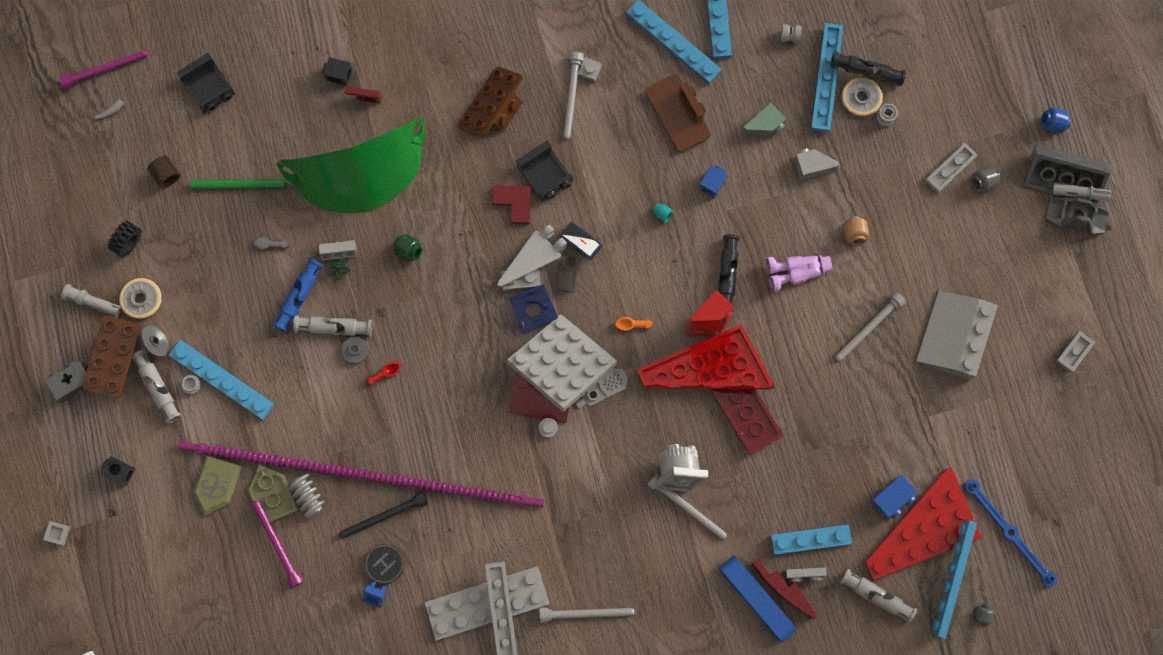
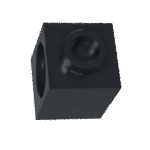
(337, 71)
(125, 473)

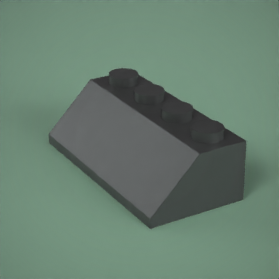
(1057, 166)

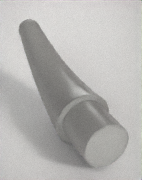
(115, 107)

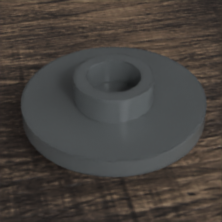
(355, 349)

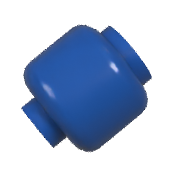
(1055, 120)

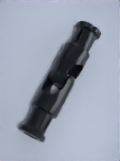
(859, 66)
(728, 269)

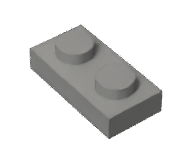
(527, 282)
(1075, 352)
(797, 574)

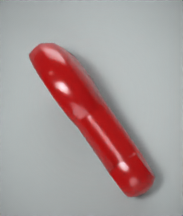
(388, 370)

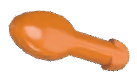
(628, 324)

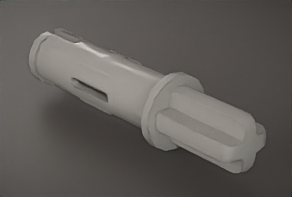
(1081, 192)

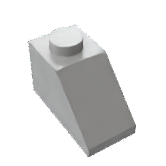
(814, 163)

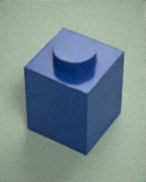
(713, 181)

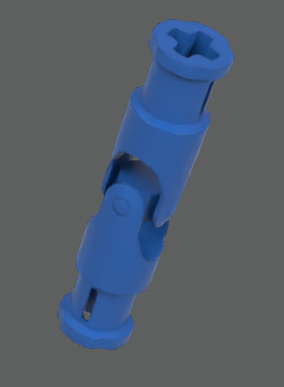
(304, 283)

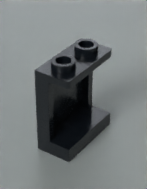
(206, 83)
(544, 171)

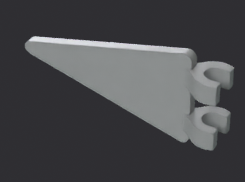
(533, 256)

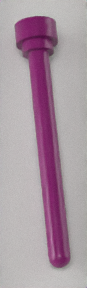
(69, 80)
(293, 577)

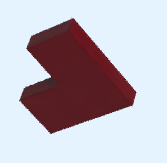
(518, 198)

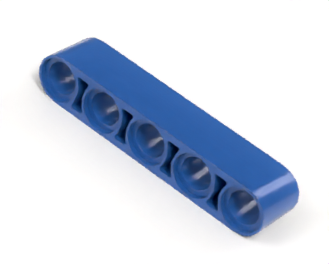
(757, 599)

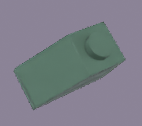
(765, 123)

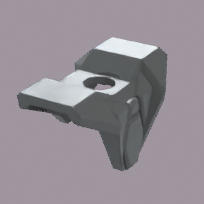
(1061, 214)

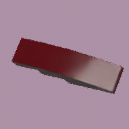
(790, 594)

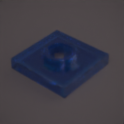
(533, 296)

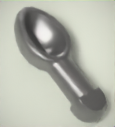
(265, 243)

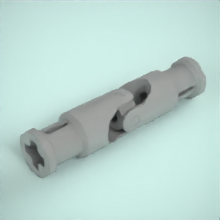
(323, 325)
(154, 384)
(881, 598)

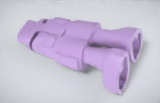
(799, 269)

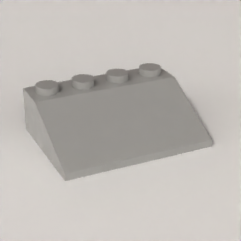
(957, 334)

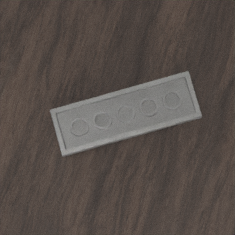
(472, 607)

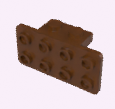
(493, 104)
(679, 111)
(111, 356)

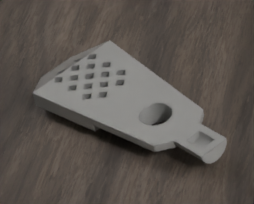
(601, 389)

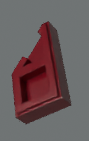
(364, 94)

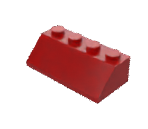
(710, 317)

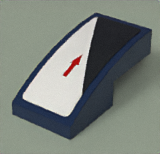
(581, 240)

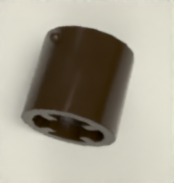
(163, 172)

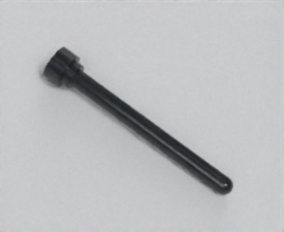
(418, 500)

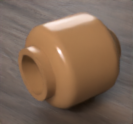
(856, 231)

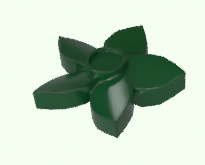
(338, 268)

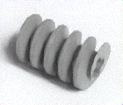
(306, 497)

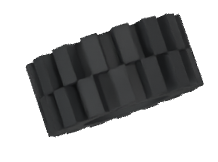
(124, 239)

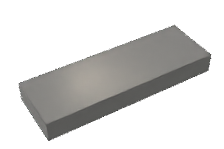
(951, 168)

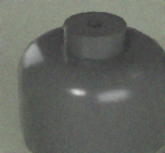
(984, 614)

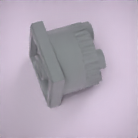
(680, 469)

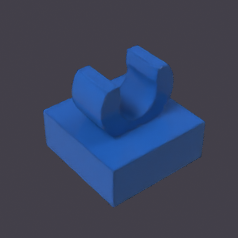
(373, 595)

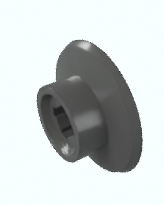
(154, 341)

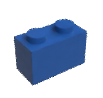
(894, 497)

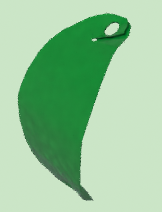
(360, 175)

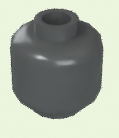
(985, 179)

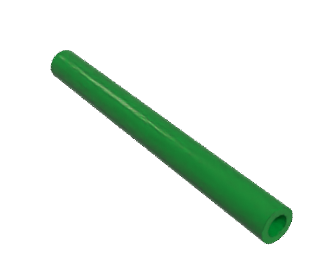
(238, 184)

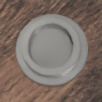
(190, 384)
(548, 427)

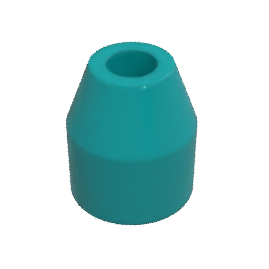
(663, 212)

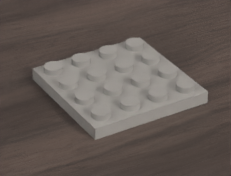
(562, 362)

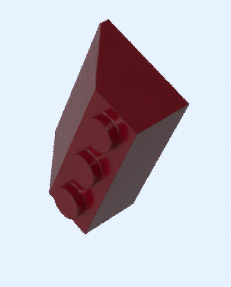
(530, 402)

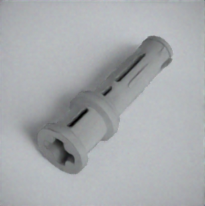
(83, 298)

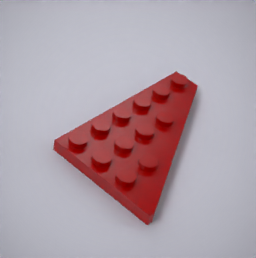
(715, 363)
(925, 530)

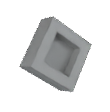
(590, 69)
(56, 533)

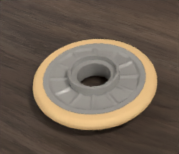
(866, 86)
(140, 310)

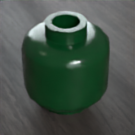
(407, 248)

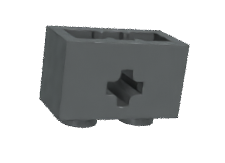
(59, 381)

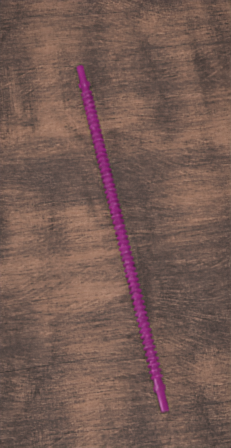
(305, 465)

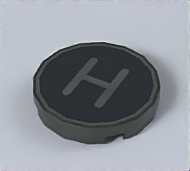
(384, 564)

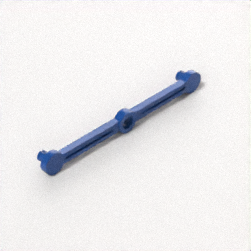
(1048, 578)

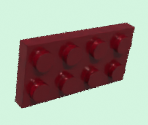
(748, 417)

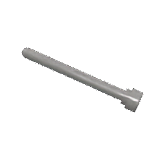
(575, 60)
(896, 300)
(688, 508)
(547, 614)

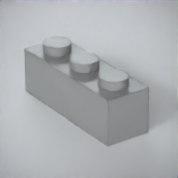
(338, 250)

